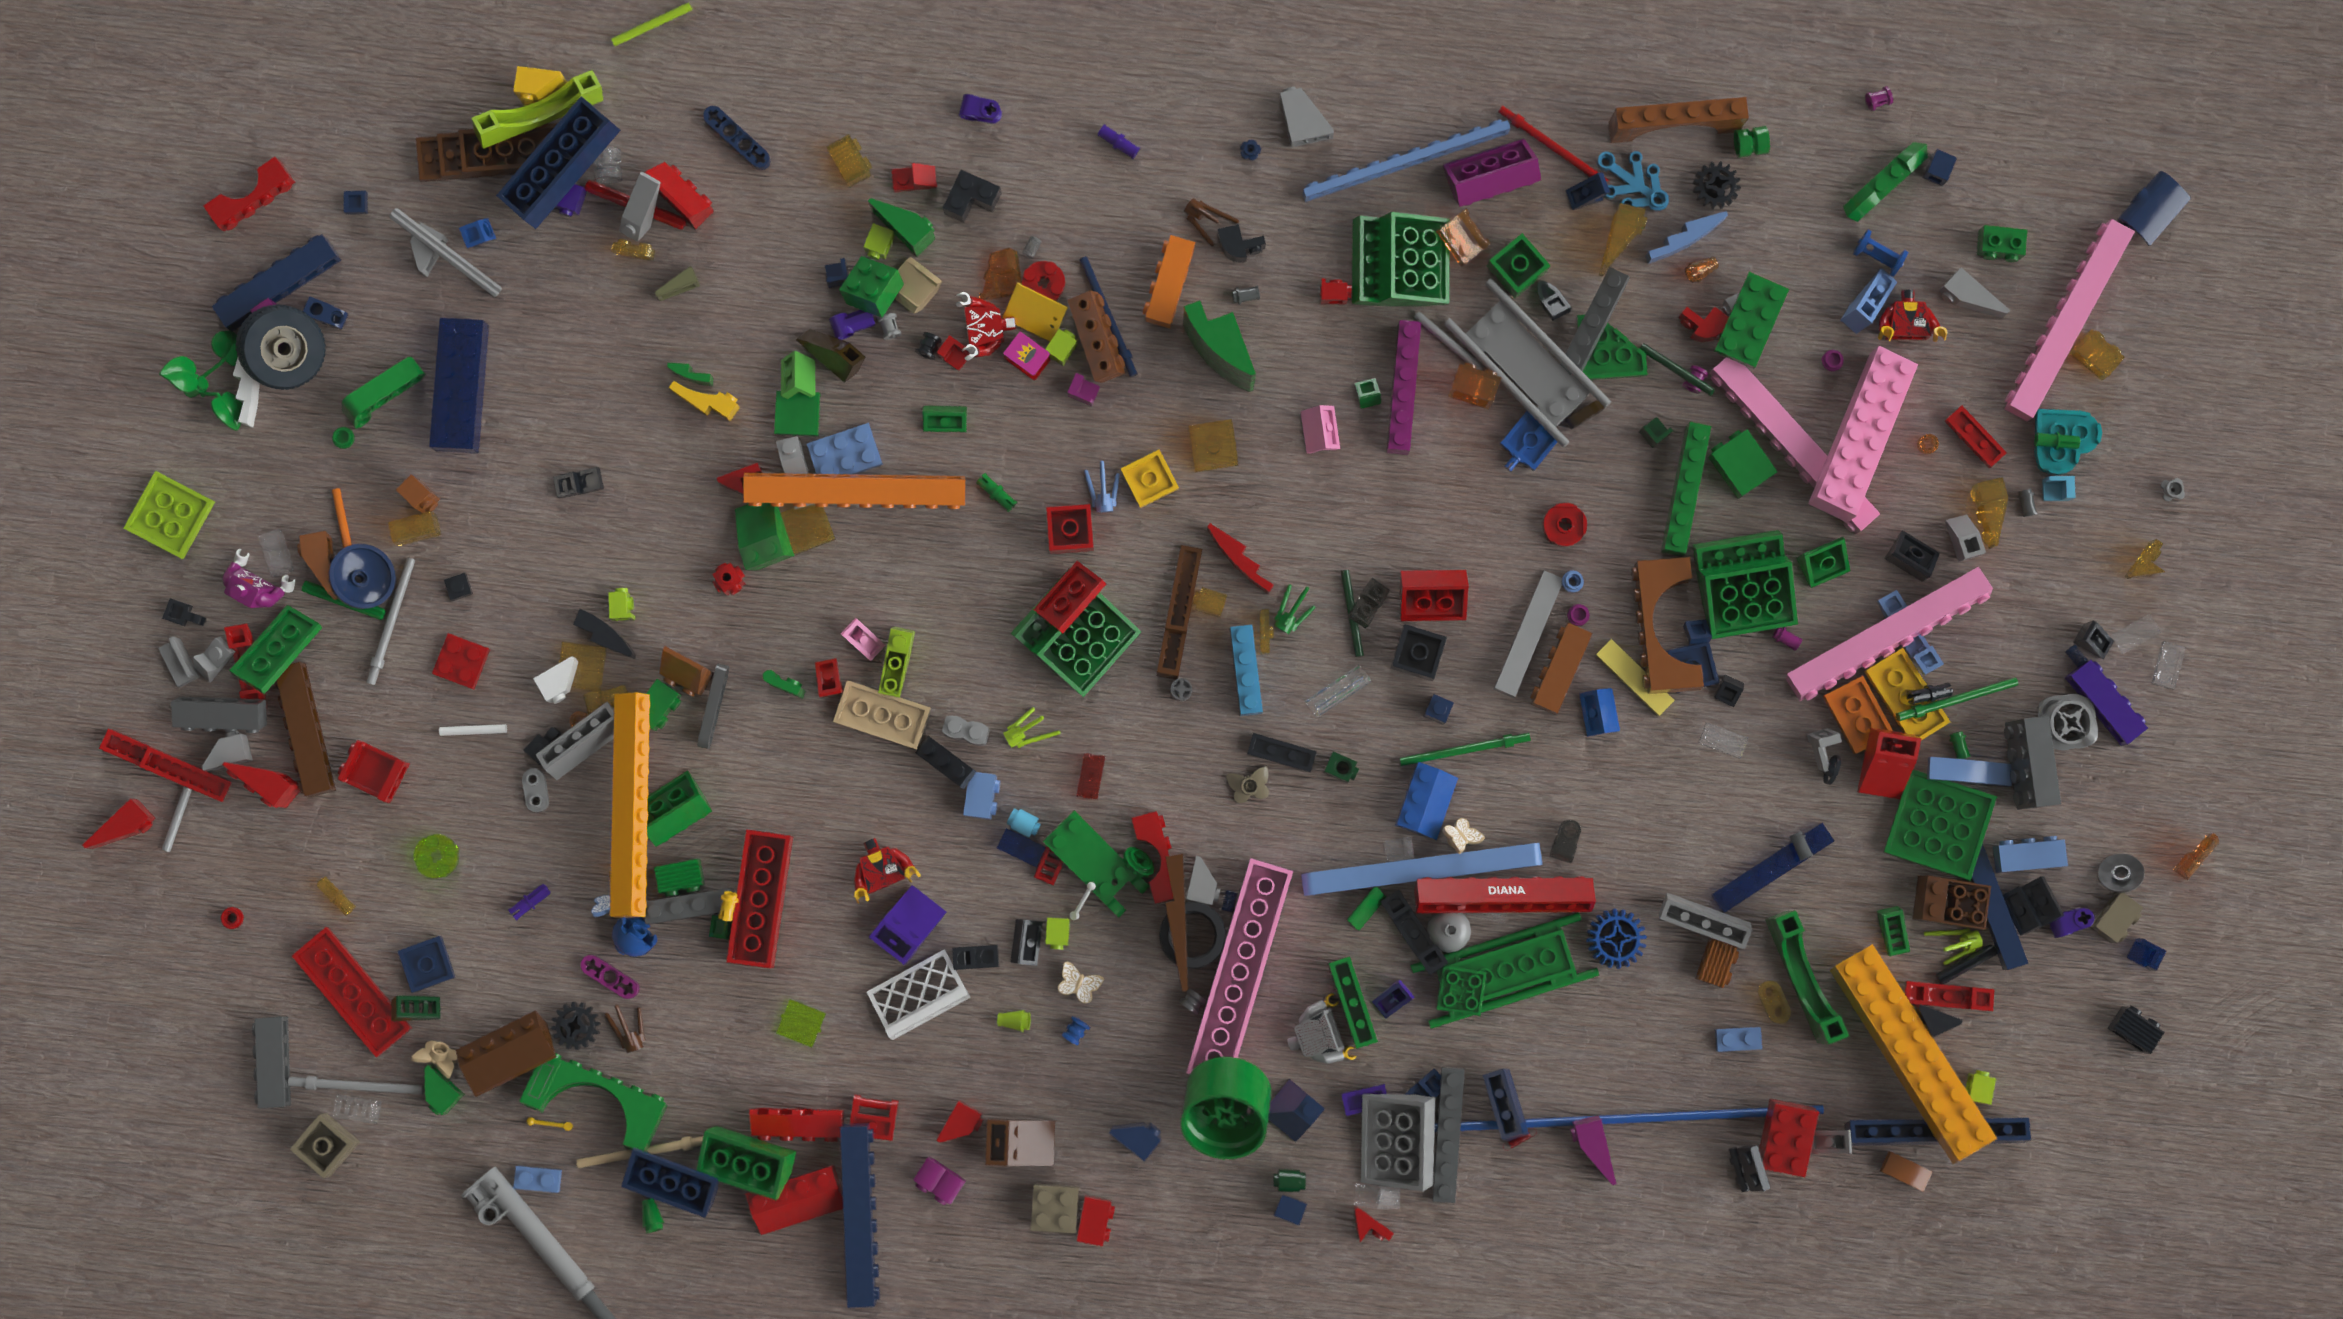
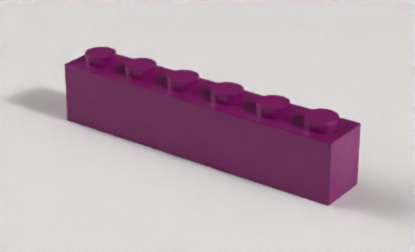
(1403, 387)

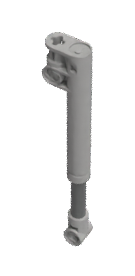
(497, 1194)

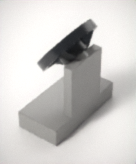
(1819, 741)

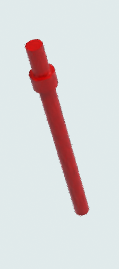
(1519, 122)

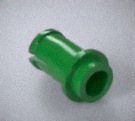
(1959, 745)

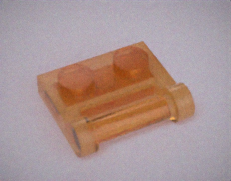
(1457, 239)

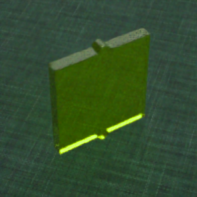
(801, 1023)

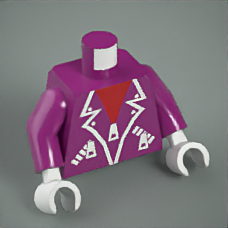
(250, 588)

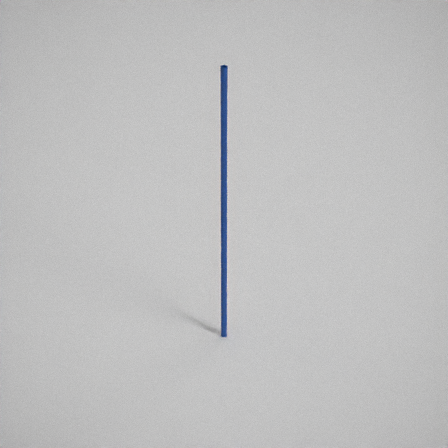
(1631, 1118)

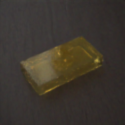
(1266, 632)

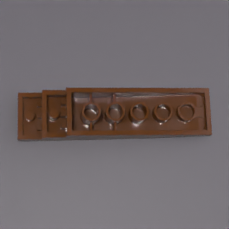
(462, 156)

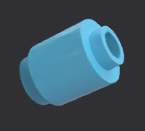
(1023, 822)

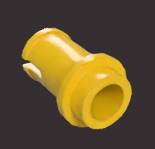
(727, 906)

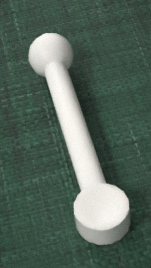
(1075, 914)

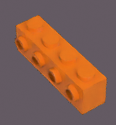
(1170, 281)

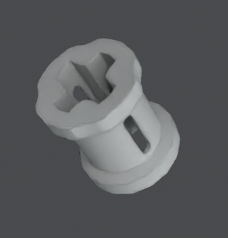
(889, 326)

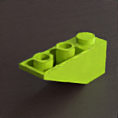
(896, 661)

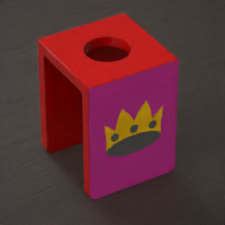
(1027, 356)

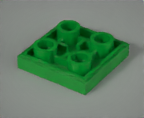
(797, 415)
(1461, 990)

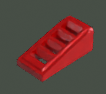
(1044, 877)

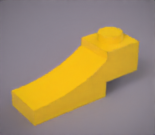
(720, 403)

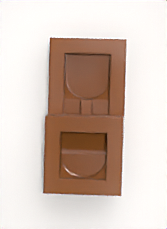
(1906, 1171)

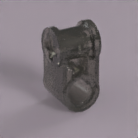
(1565, 846)

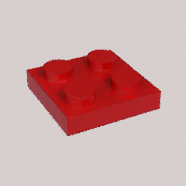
(461, 661)

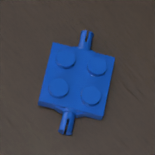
(1527, 443)

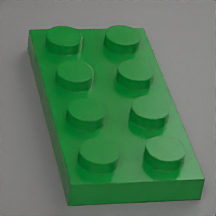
(1751, 320)
(275, 649)

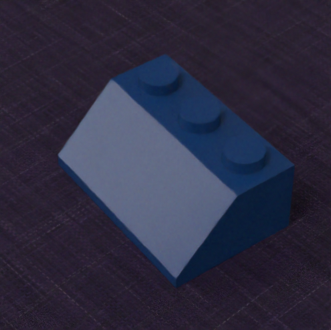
(1426, 801)

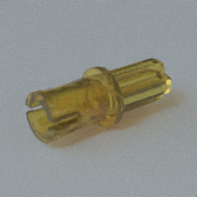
(336, 896)

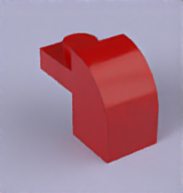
(1707, 328)

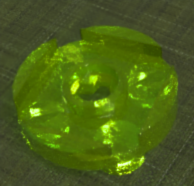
(424, 860)

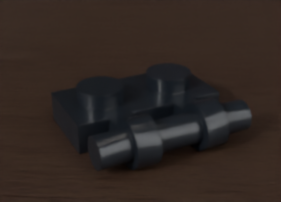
(1749, 1168)

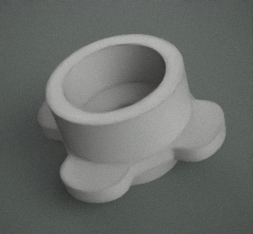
(2177, 484)

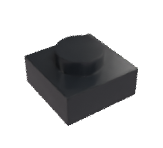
(458, 586)

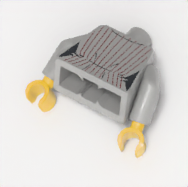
(1319, 1034)

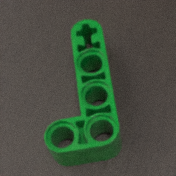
(380, 390)

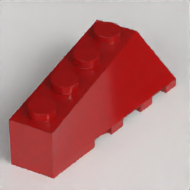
(796, 1123)

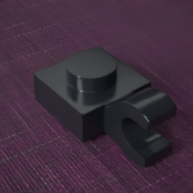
(181, 613)
(541, 742)

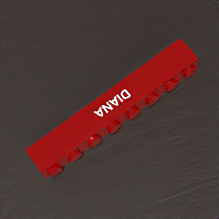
(1504, 895)

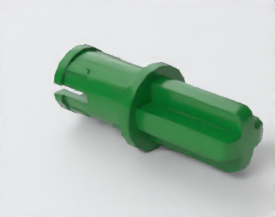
(2056, 440)

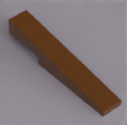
(1179, 612)
(1176, 915)

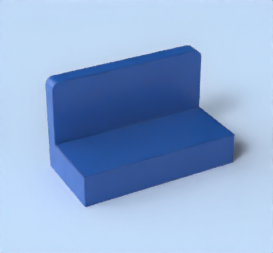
(1599, 712)

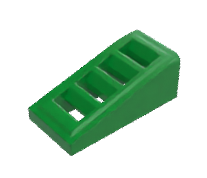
(1886, 932)

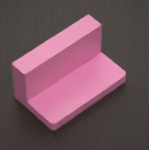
(1320, 429)

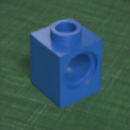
(477, 233)

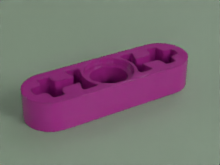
(599, 963)

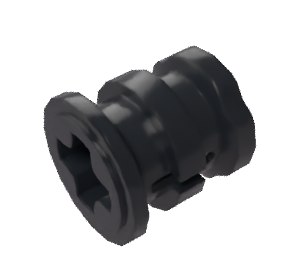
(928, 345)

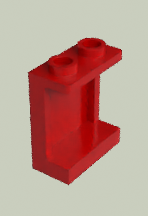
(373, 771)

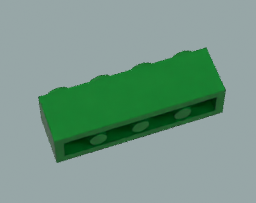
(1352, 1002)

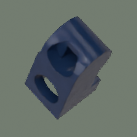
(325, 313)

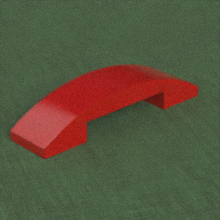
(240, 639)
(1950, 996)

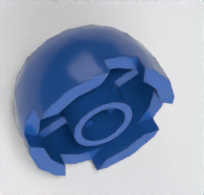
(633, 937)

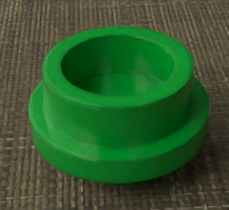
(343, 437)

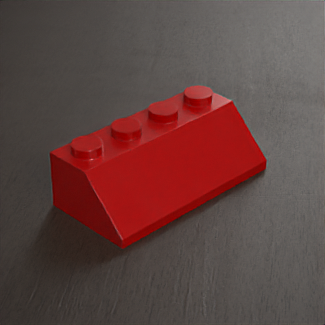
(800, 1200)

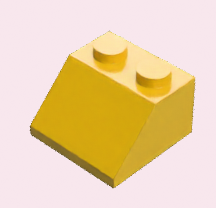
(536, 84)

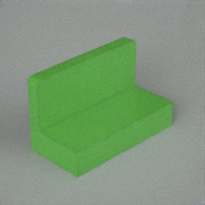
(797, 375)

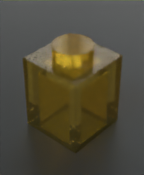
(1210, 602)

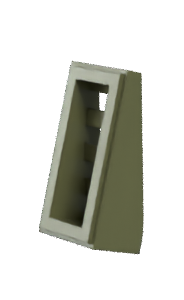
(681, 283)

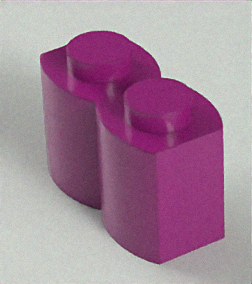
(939, 1180)

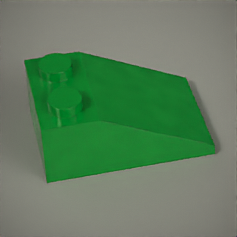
(908, 226)
(761, 536)

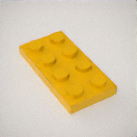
(1892, 681)

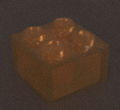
(1474, 386)

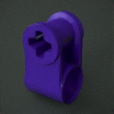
(976, 108)
(2070, 923)

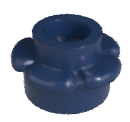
(1246, 154)

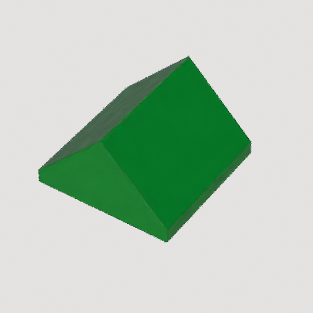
(1825, 562)

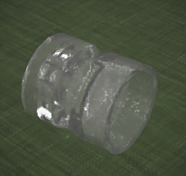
(607, 166)

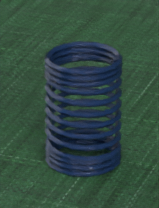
(2072, 649)
(1230, 908)

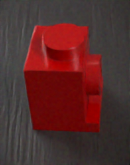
(1334, 292)

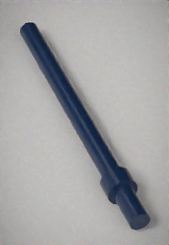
(1123, 351)

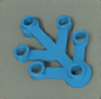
(1635, 182)

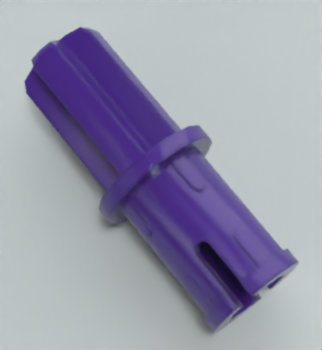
(529, 901)

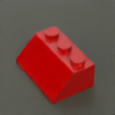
(681, 194)
(1433, 595)

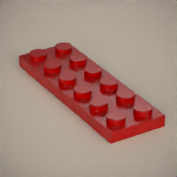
(350, 991)

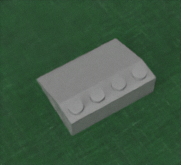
(1398, 1140)

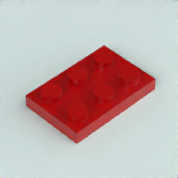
(1069, 596)

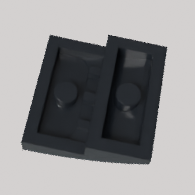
(2032, 906)

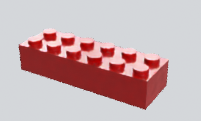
(760, 899)

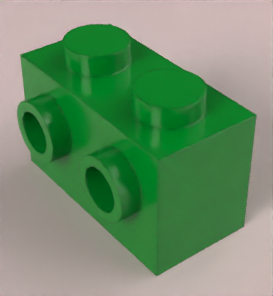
(2001, 243)

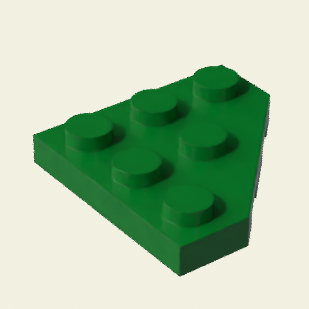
(1614, 356)

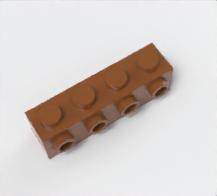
(1096, 336)

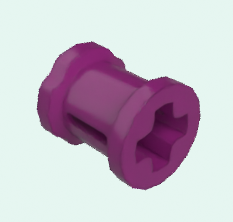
(1878, 98)
(1698, 372)

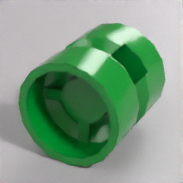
(1753, 141)

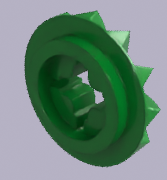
(1133, 857)

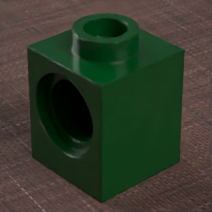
(1331, 770)

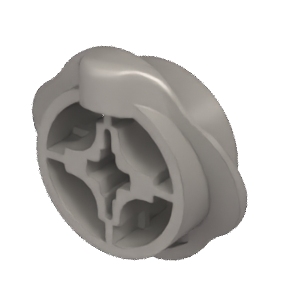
(2086, 734)

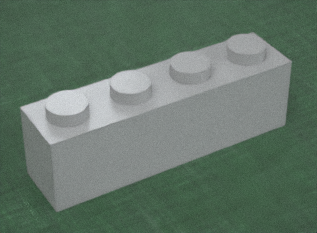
(578, 742)
(1705, 921)

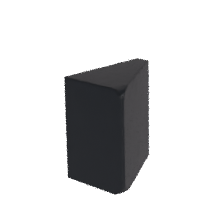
(1729, 690)

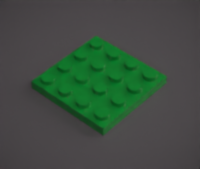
(1940, 825)

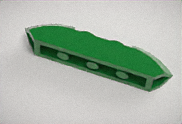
(1886, 181)

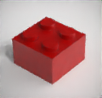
(1070, 529)

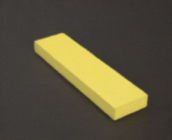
(1632, 676)

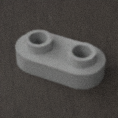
(537, 789)

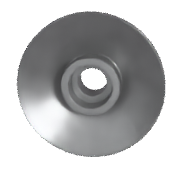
(2121, 865)

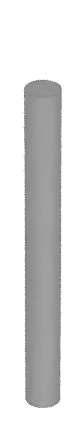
(1450, 343)

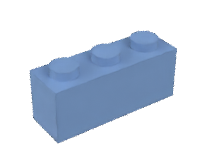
(2030, 854)

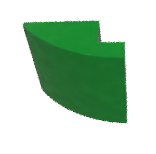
(1399, 261)
(1220, 345)
(1746, 584)
(1086, 646)

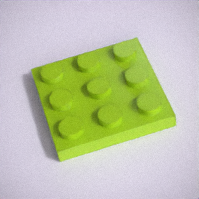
(169, 515)

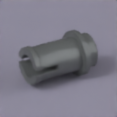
(1245, 294)
(2027, 502)
(1800, 845)

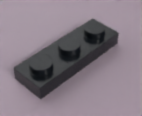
(1281, 752)
(945, 762)

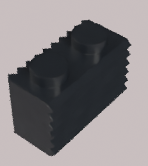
(2136, 1030)

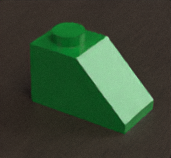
(440, 1091)

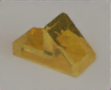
(2143, 566)

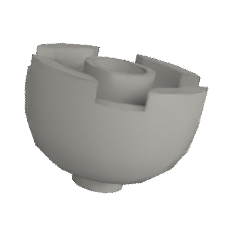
(1440, 933)

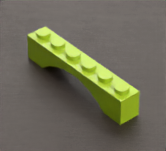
(501, 125)

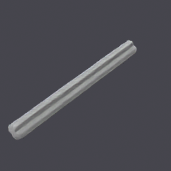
(445, 252)

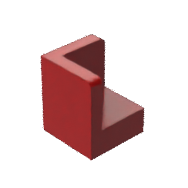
(952, 353)

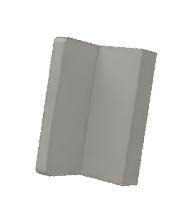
(178, 662)

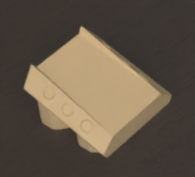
(918, 286)

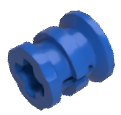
(1075, 1030)

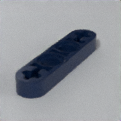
(737, 137)

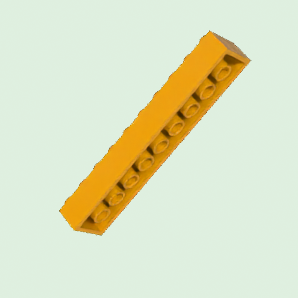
(1913, 1054)

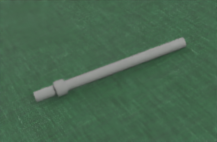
(377, 662)
(313, 1082)

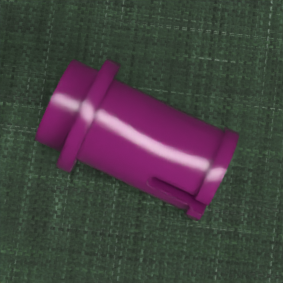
(1787, 638)

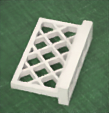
(922, 1013)

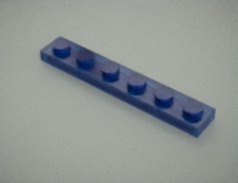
(1769, 870)

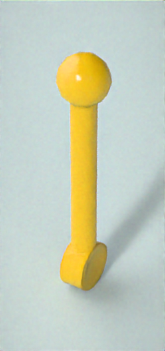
(567, 1126)

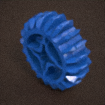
(1617, 949)

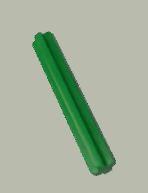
(320, 592)

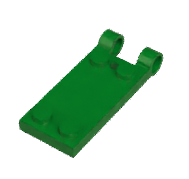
(1092, 860)

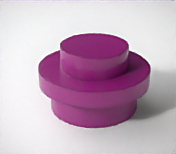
(1832, 360)
(1578, 615)

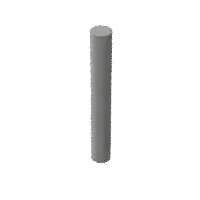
(176, 820)

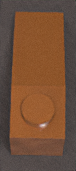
(318, 554)

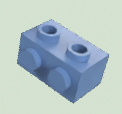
(980, 796)

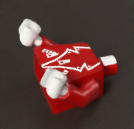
(983, 326)

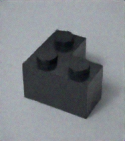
(968, 191)

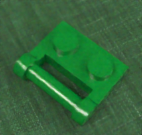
(790, 685)

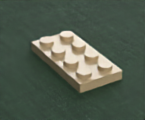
(882, 715)

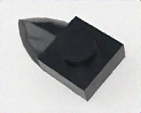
(1552, 300)

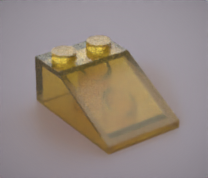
(1625, 226)

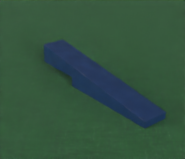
(1998, 919)

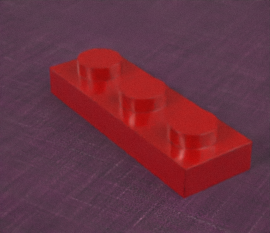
(1975, 436)

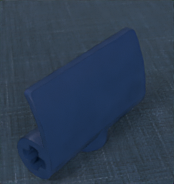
(2154, 207)

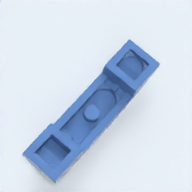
(1919, 650)

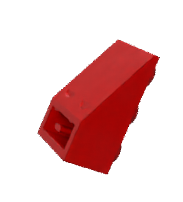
(1888, 763)
(274, 787)

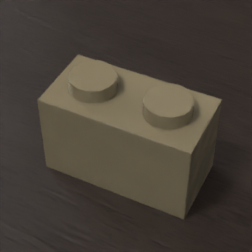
(2117, 917)

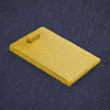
(1035, 312)

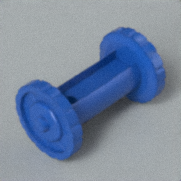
(1880, 253)

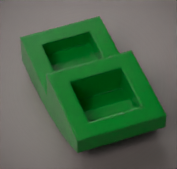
(685, 372)

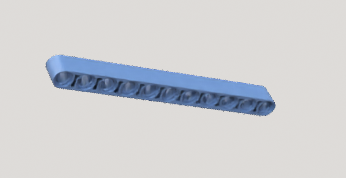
(1419, 868)

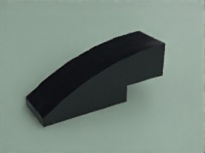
(603, 633)

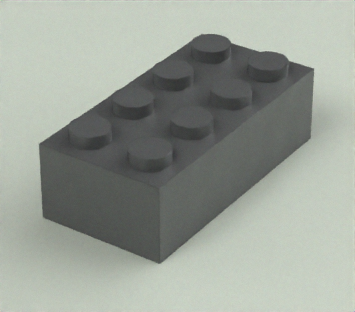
(2032, 763)

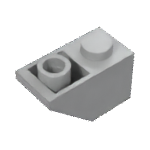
(1965, 538)

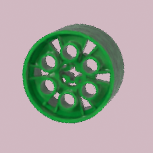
(1212, 1116)

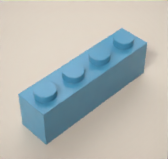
(1246, 670)

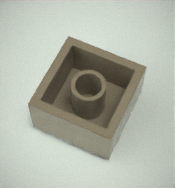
(324, 1145)
(1054, 1208)

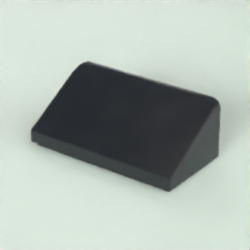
(1026, 942)

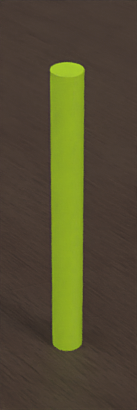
(651, 24)

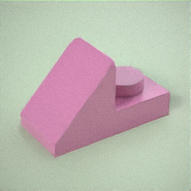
(863, 639)

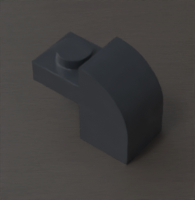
(1235, 247)

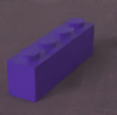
(2109, 705)

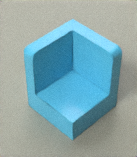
(2058, 488)

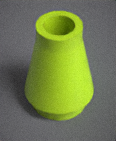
(1015, 1020)

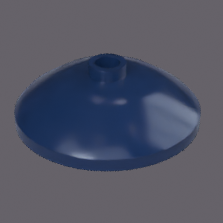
(371, 566)

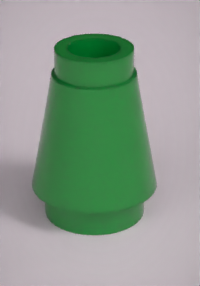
(651, 1216)

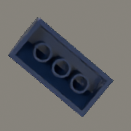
(670, 1183)

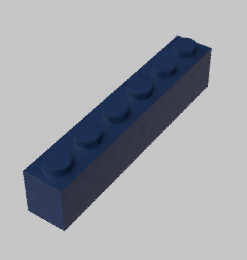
(278, 281)

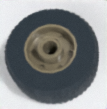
(259, 343)

